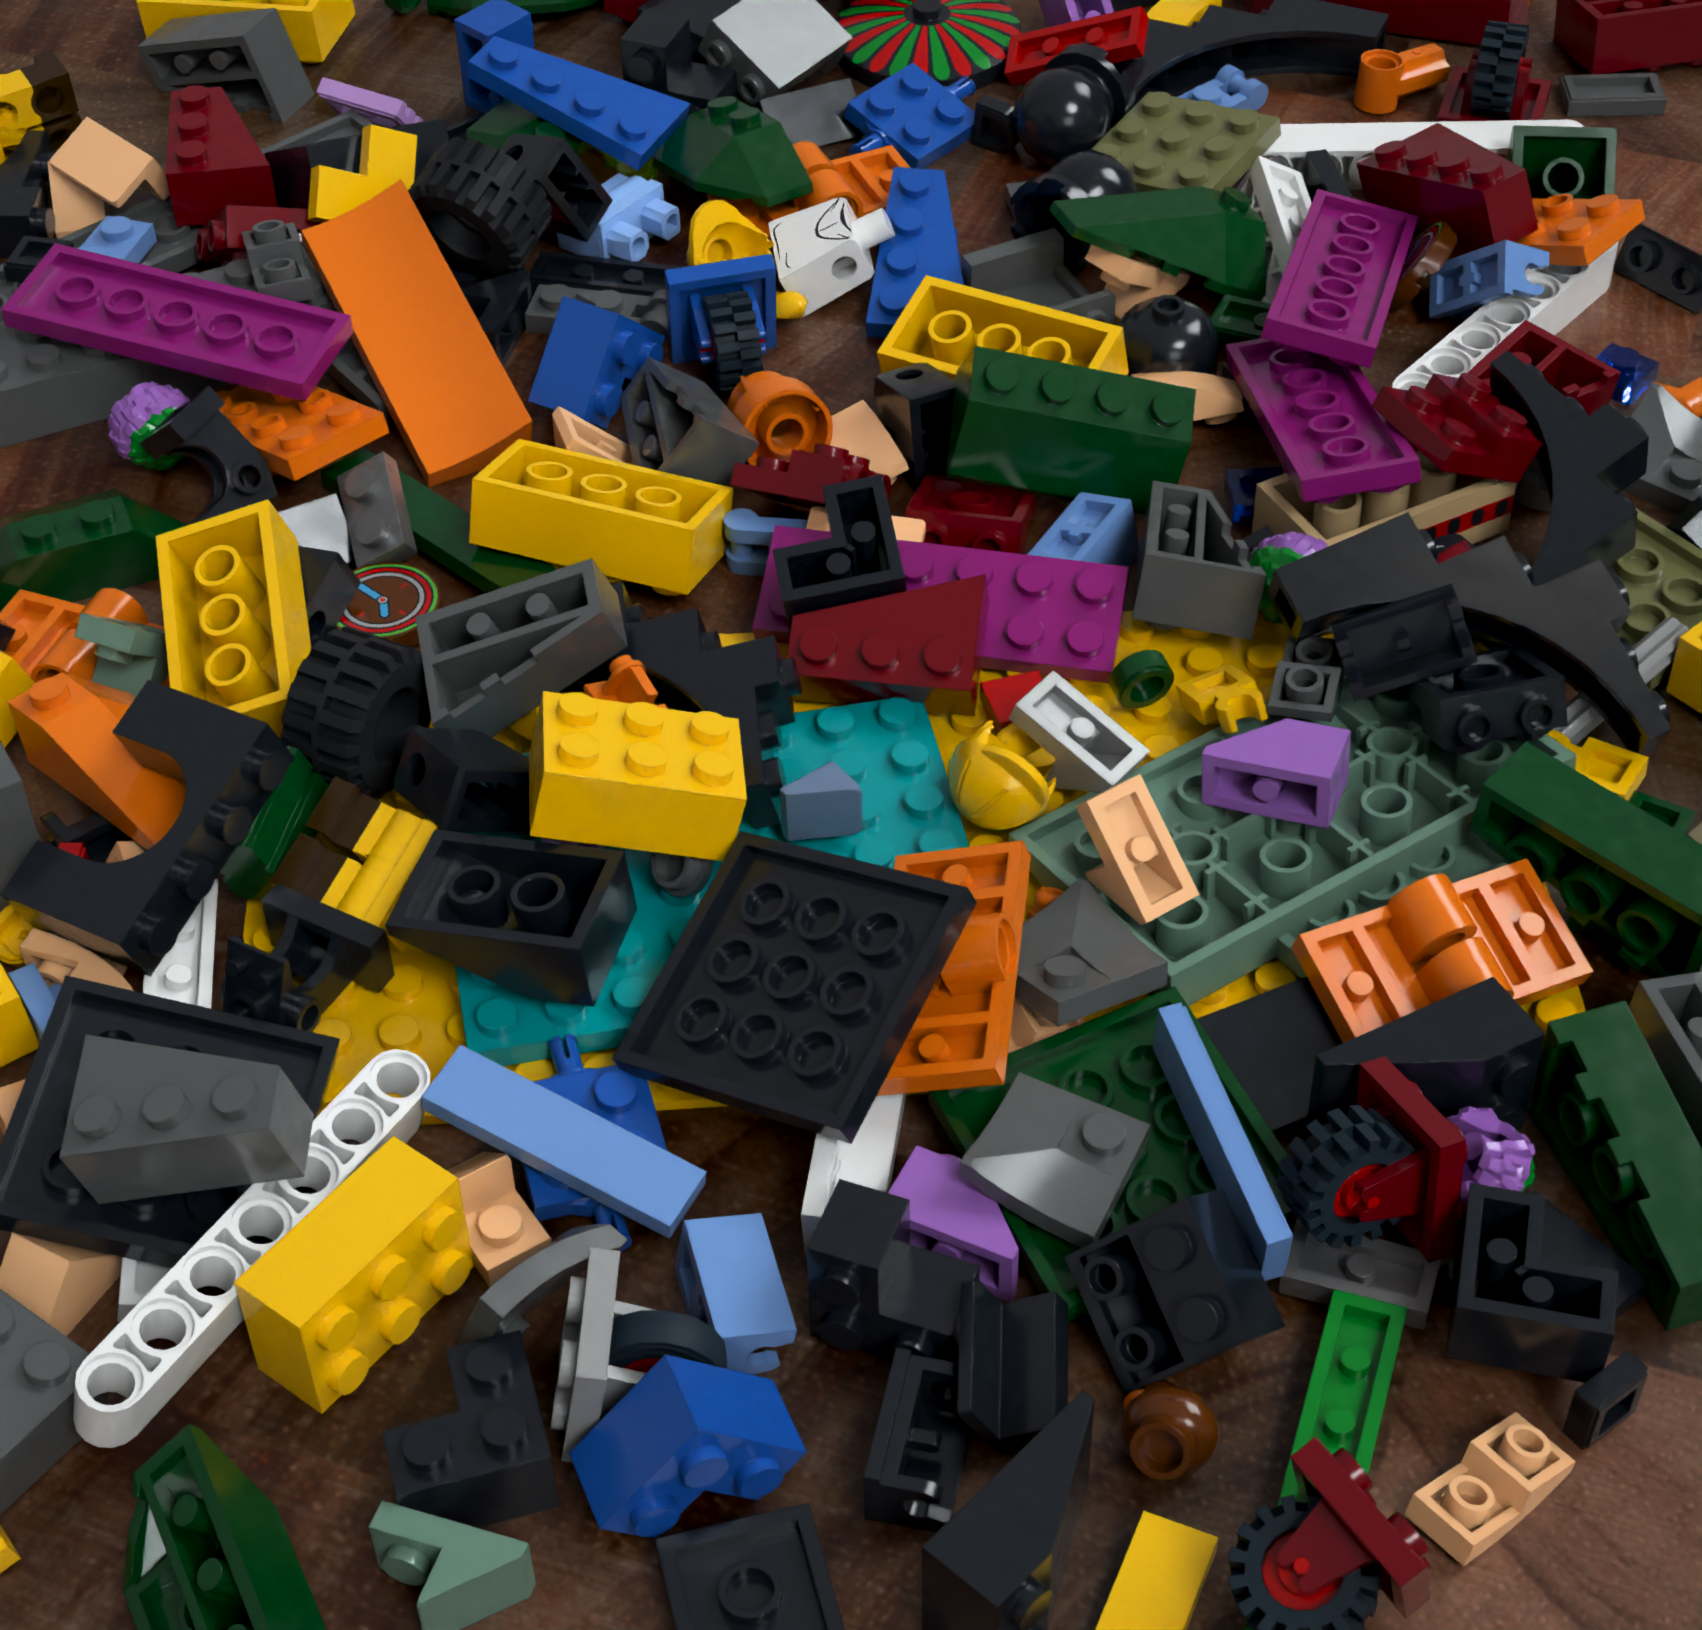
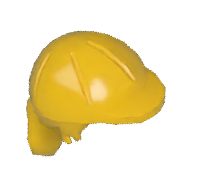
(723, 234)
(994, 781)

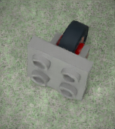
(613, 1345)

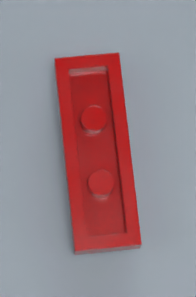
(1117, 32)

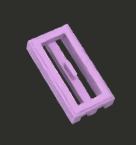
(375, 107)

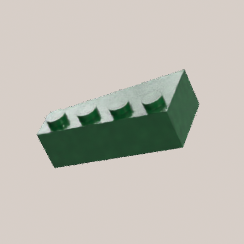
(1601, 856)
(1626, 1150)

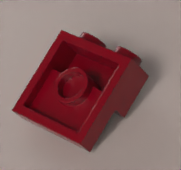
(221, 234)
(1461, 427)
(802, 478)
(972, 514)

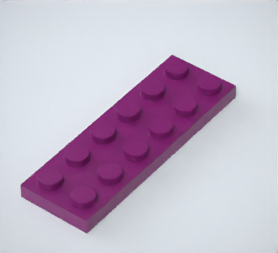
(1340, 279)
(178, 321)
(1321, 422)
(1039, 613)

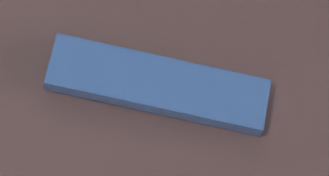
(1221, 1138)
(564, 1141)

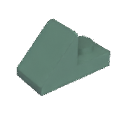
(126, 651)
(464, 1567)

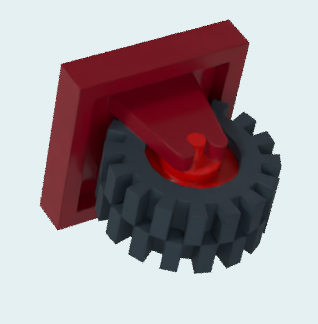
(1496, 80)
(1379, 1163)
(1326, 1556)

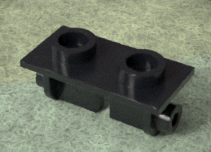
(1662, 266)

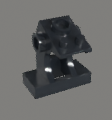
(207, 436)
(312, 947)

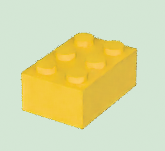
(636, 776)
(356, 1274)

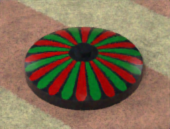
(937, 35)

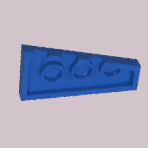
(591, 105)
(921, 245)

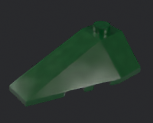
(1178, 229)

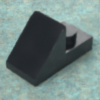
(501, 309)

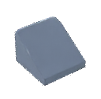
(821, 805)

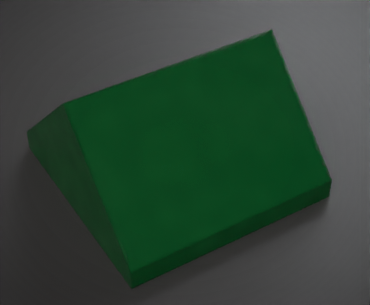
(1566, 159)

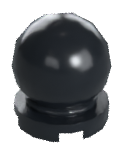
(1071, 104)
(1071, 177)

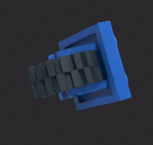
(722, 316)

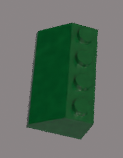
(1065, 428)

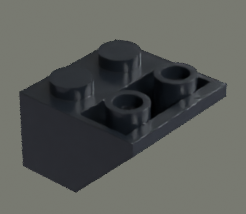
(1174, 1290)

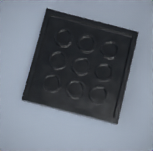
(796, 984)
(46, 1198)

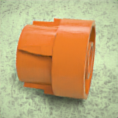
(780, 415)

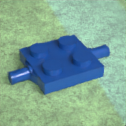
(913, 116)
(608, 1094)

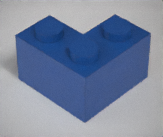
(477, 29)
(590, 359)
(680, 1435)

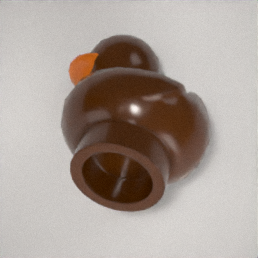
(1168, 1430)

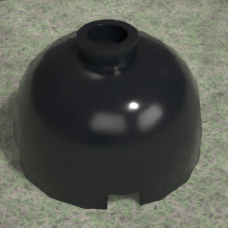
(1169, 337)

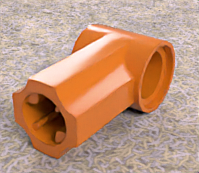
(1392, 75)

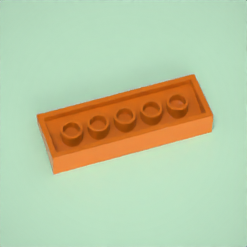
(418, 336)

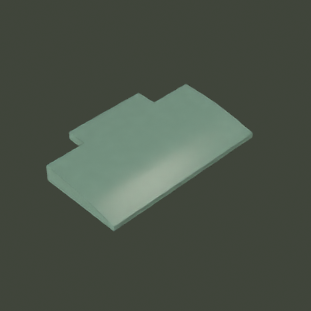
(1277, 878)

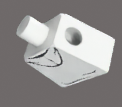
(826, 249)

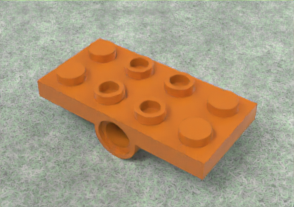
(859, 178)
(1576, 228)
(300, 434)
(47, 628)
(1439, 942)
(969, 1012)

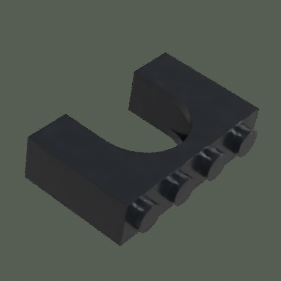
(142, 903)

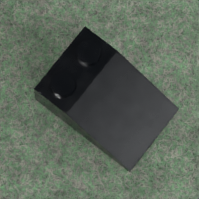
(519, 912)
(1459, 1052)
(1010, 1543)

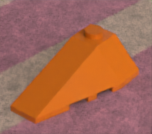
(70, 739)

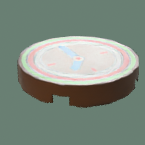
(1424, 257)
(390, 600)

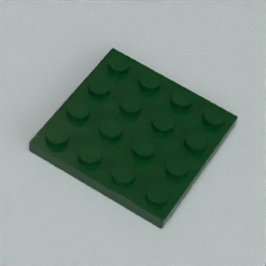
(1116, 1067)

